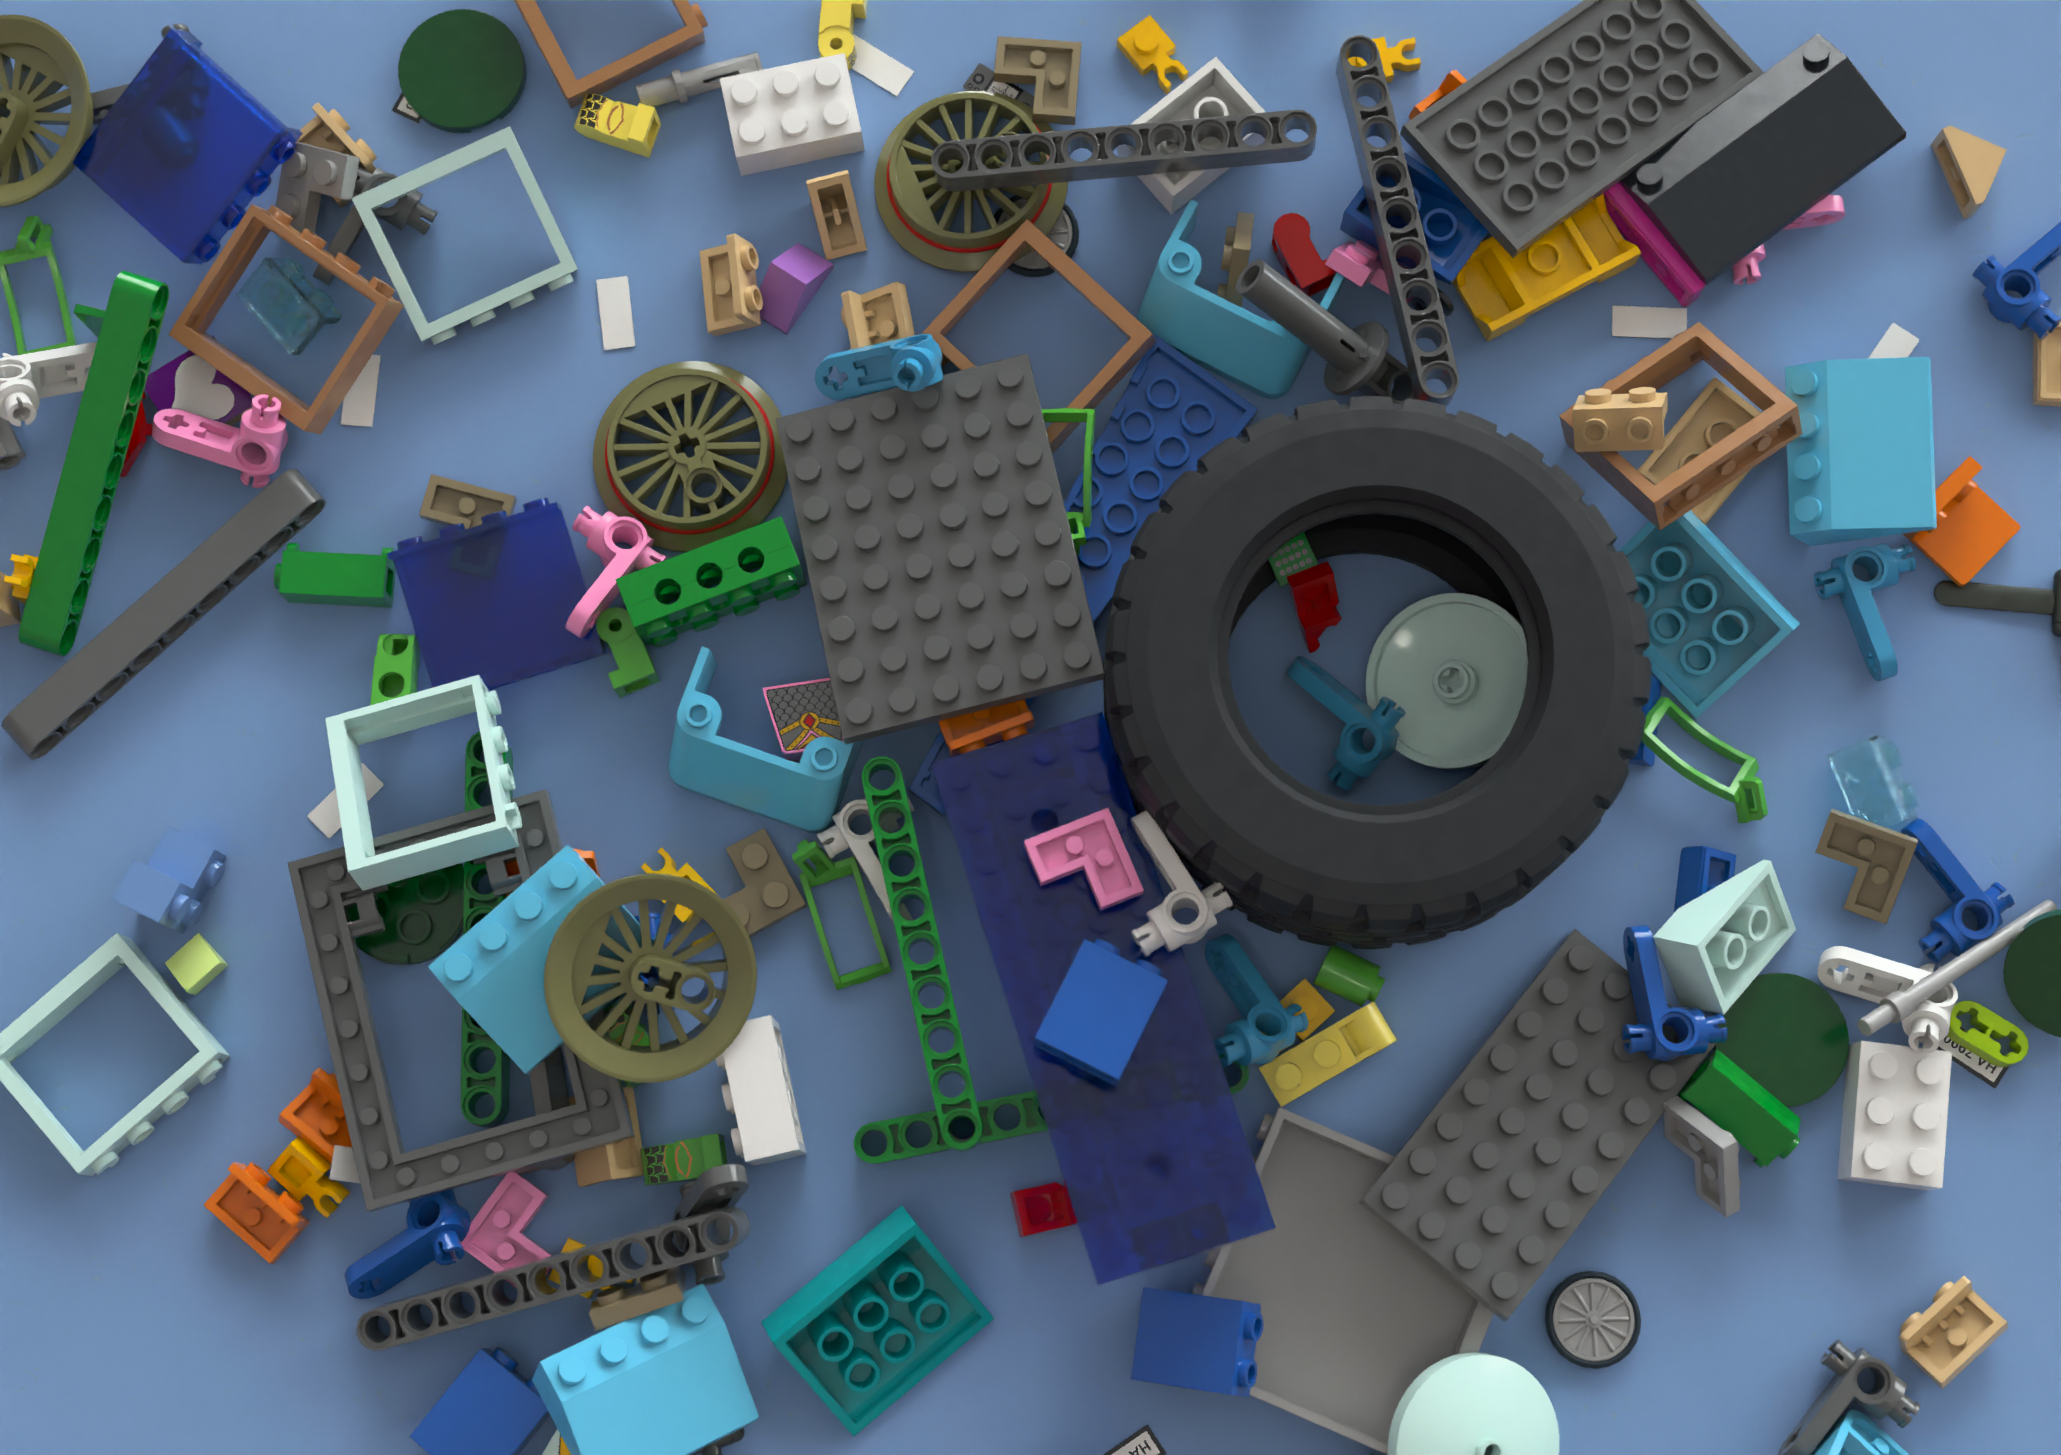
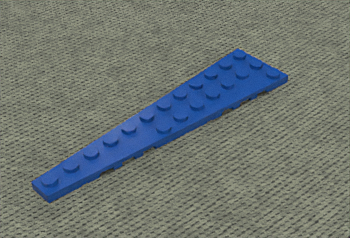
(1153, 436)

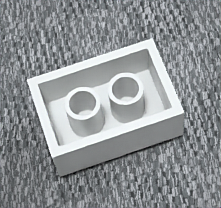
(1203, 95)
(792, 114)
(761, 1095)
(1894, 1116)

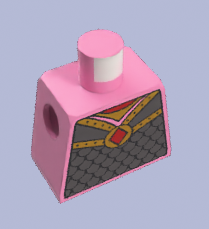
(802, 714)

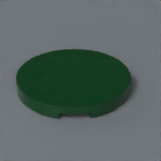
(462, 70)
(419, 917)
(2034, 972)
(1787, 1037)

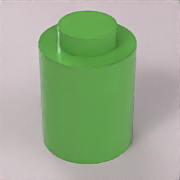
(1349, 976)

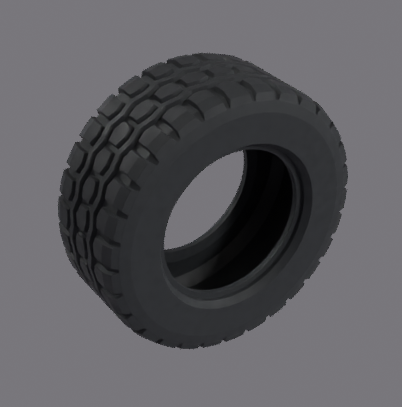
(1411, 490)

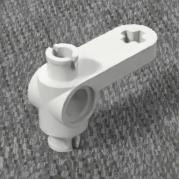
(41, 375)
(861, 846)
(1162, 928)
(1877, 977)

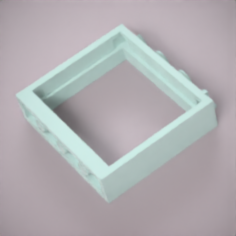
(438, 169)
(403, 715)
(60, 1002)

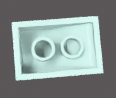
(1725, 938)

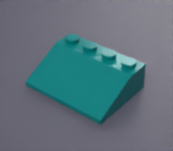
(876, 1321)

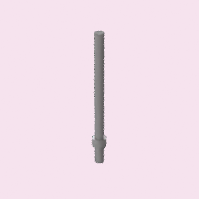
(1900, 1004)

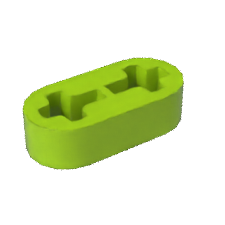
(1990, 1025)

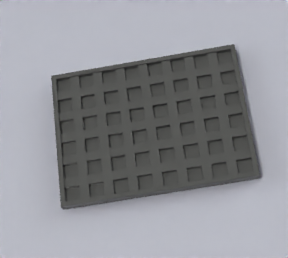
(938, 550)

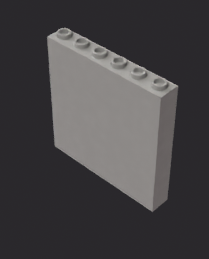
(1339, 1292)

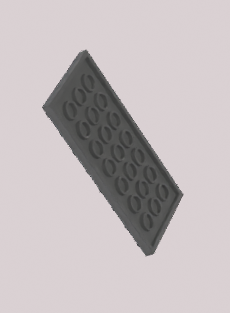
(1576, 111)
(1530, 1131)

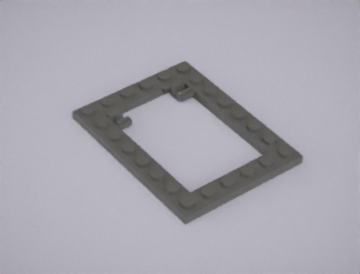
(385, 1171)

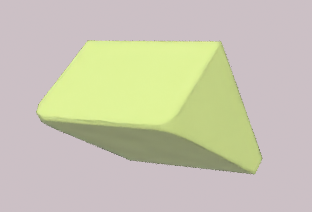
(196, 964)

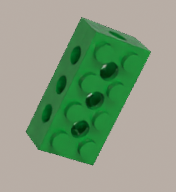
(694, 572)

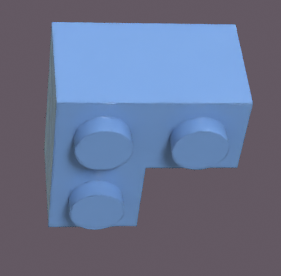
(172, 881)

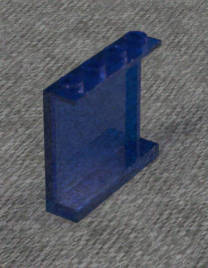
(186, 149)
(496, 597)

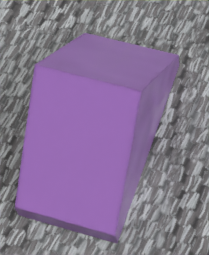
(791, 285)

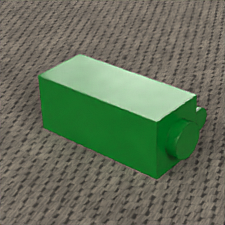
(335, 578)
(1742, 1108)

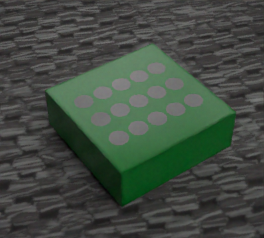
(1292, 558)

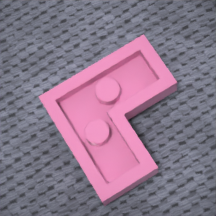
(1360, 264)
(1089, 846)
(498, 1228)

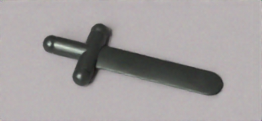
(2004, 598)

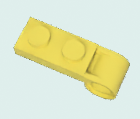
(1327, 1054)

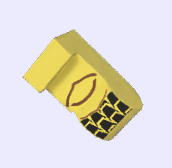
(837, 27)
(618, 124)

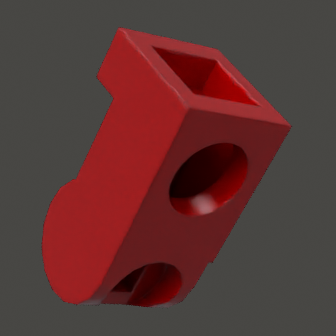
(1299, 255)

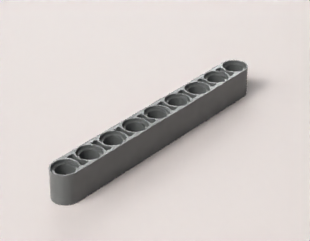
(1142, 137)
(1399, 202)
(163, 614)
(532, 1284)

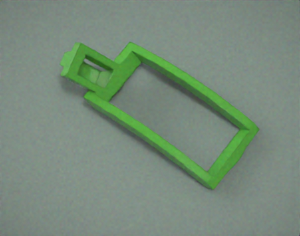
(24, 251)
(1084, 518)
(1749, 802)
(825, 872)

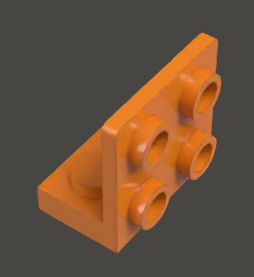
(1968, 526)

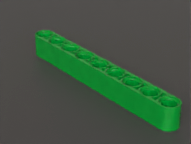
(93, 463)
(475, 908)
(915, 931)
(1030, 1123)

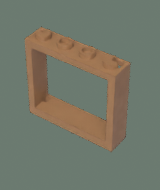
(622, 69)
(1029, 235)
(223, 276)
(1719, 463)

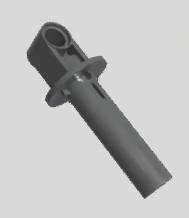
(1354, 357)

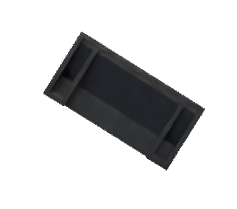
(1763, 157)

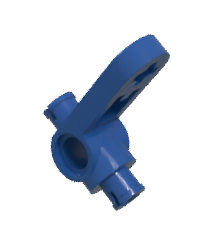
(2022, 277)
(1947, 928)
(1651, 1007)
(433, 1233)

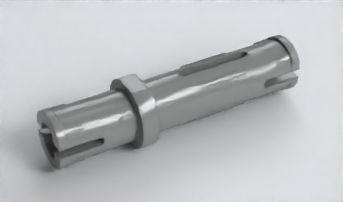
(696, 81)

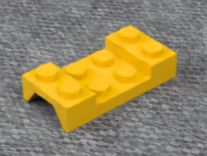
(1571, 256)

